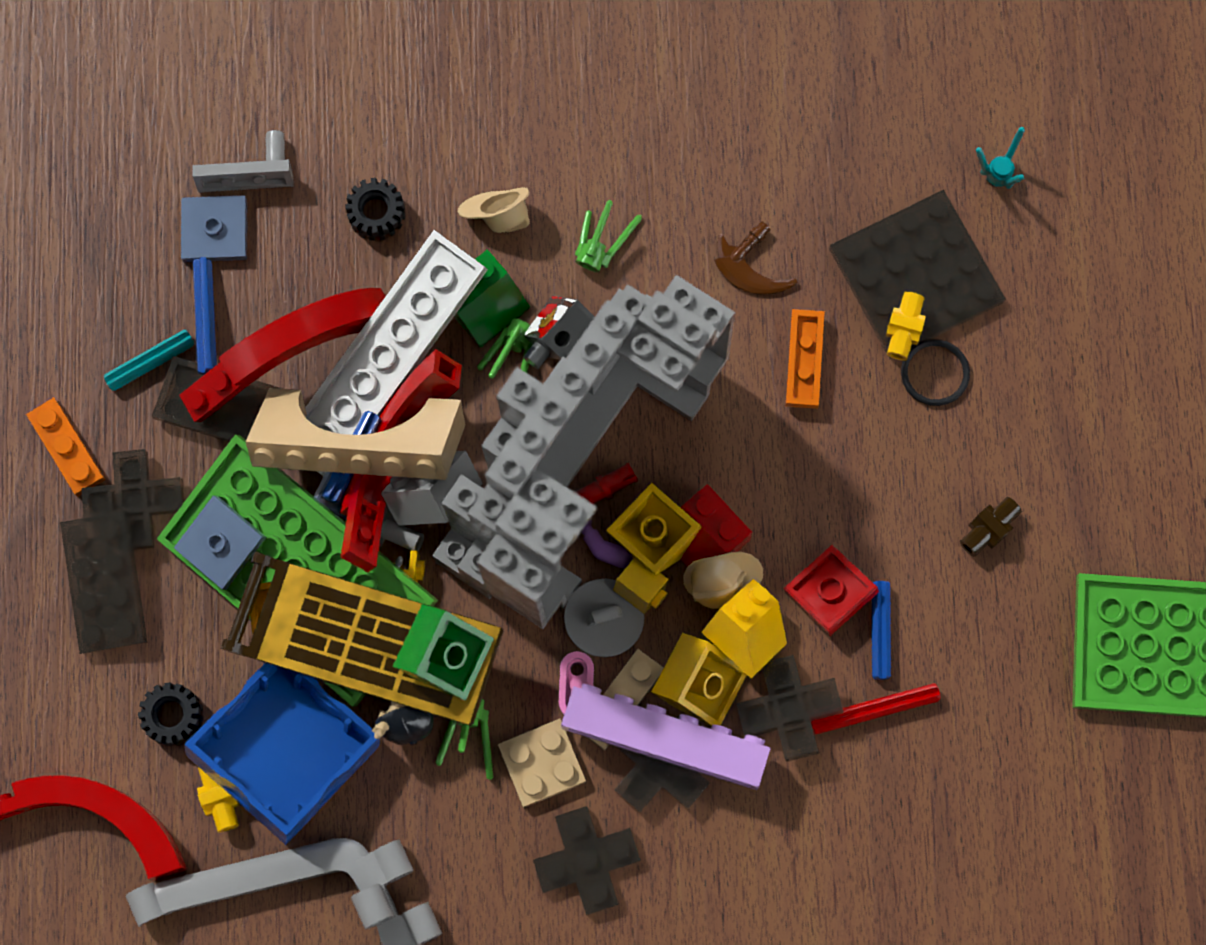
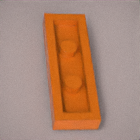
(804, 358)
(65, 446)

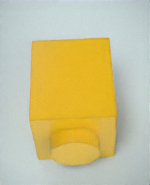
(641, 586)

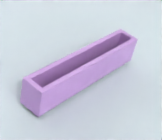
(666, 737)

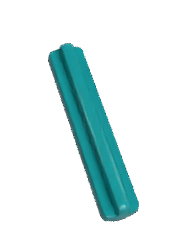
(148, 360)

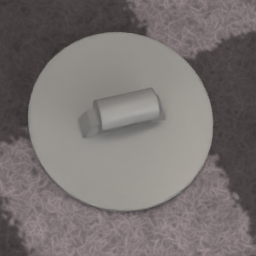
(602, 620)

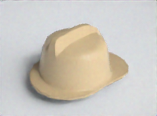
(499, 209)
(721, 577)

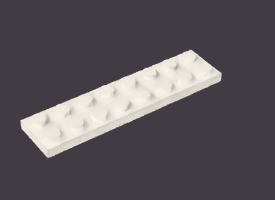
(396, 336)

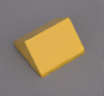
(654, 530)

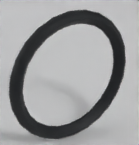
(936, 402)

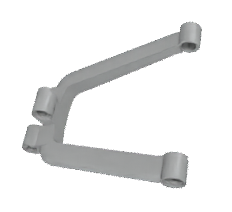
(368, 870)

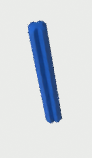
(204, 315)

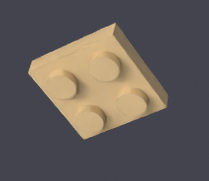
(541, 763)

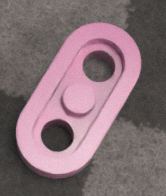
(568, 680)

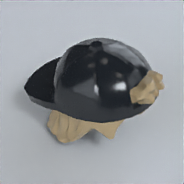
(403, 725)

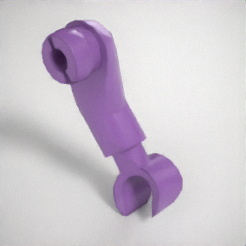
(604, 550)

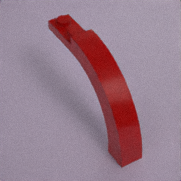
(278, 342)
(363, 503)
(142, 828)

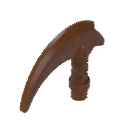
(735, 269)

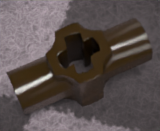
(990, 526)

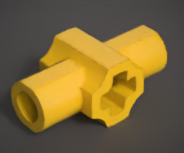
(905, 326)
(217, 803)

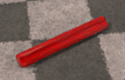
(879, 707)

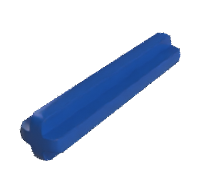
(339, 481)
(881, 632)

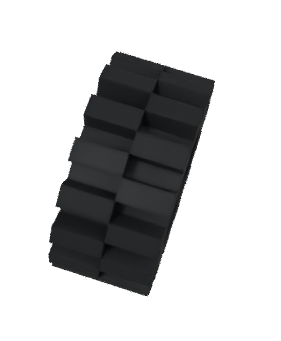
(382, 226)
(150, 714)

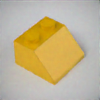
(748, 628)
(699, 680)

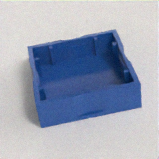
(282, 748)

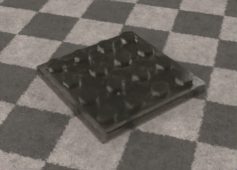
(920, 253)

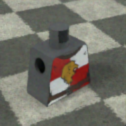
(556, 330)

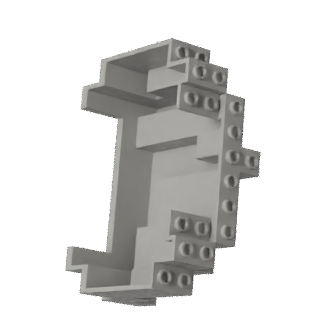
(523, 521)

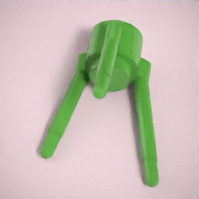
(592, 255)
(514, 340)
(482, 717)

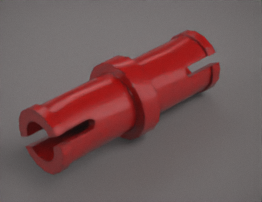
(608, 484)

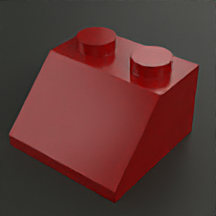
(720, 527)

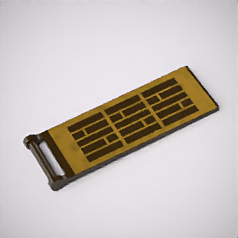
(345, 637)

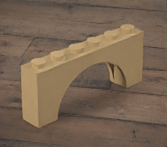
(414, 449)

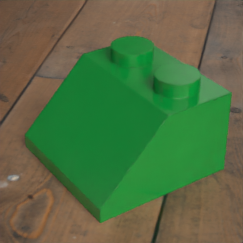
(491, 302)
(443, 651)

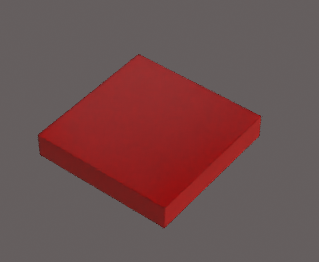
(831, 590)

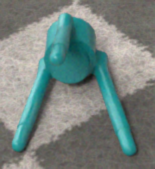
(1001, 168)

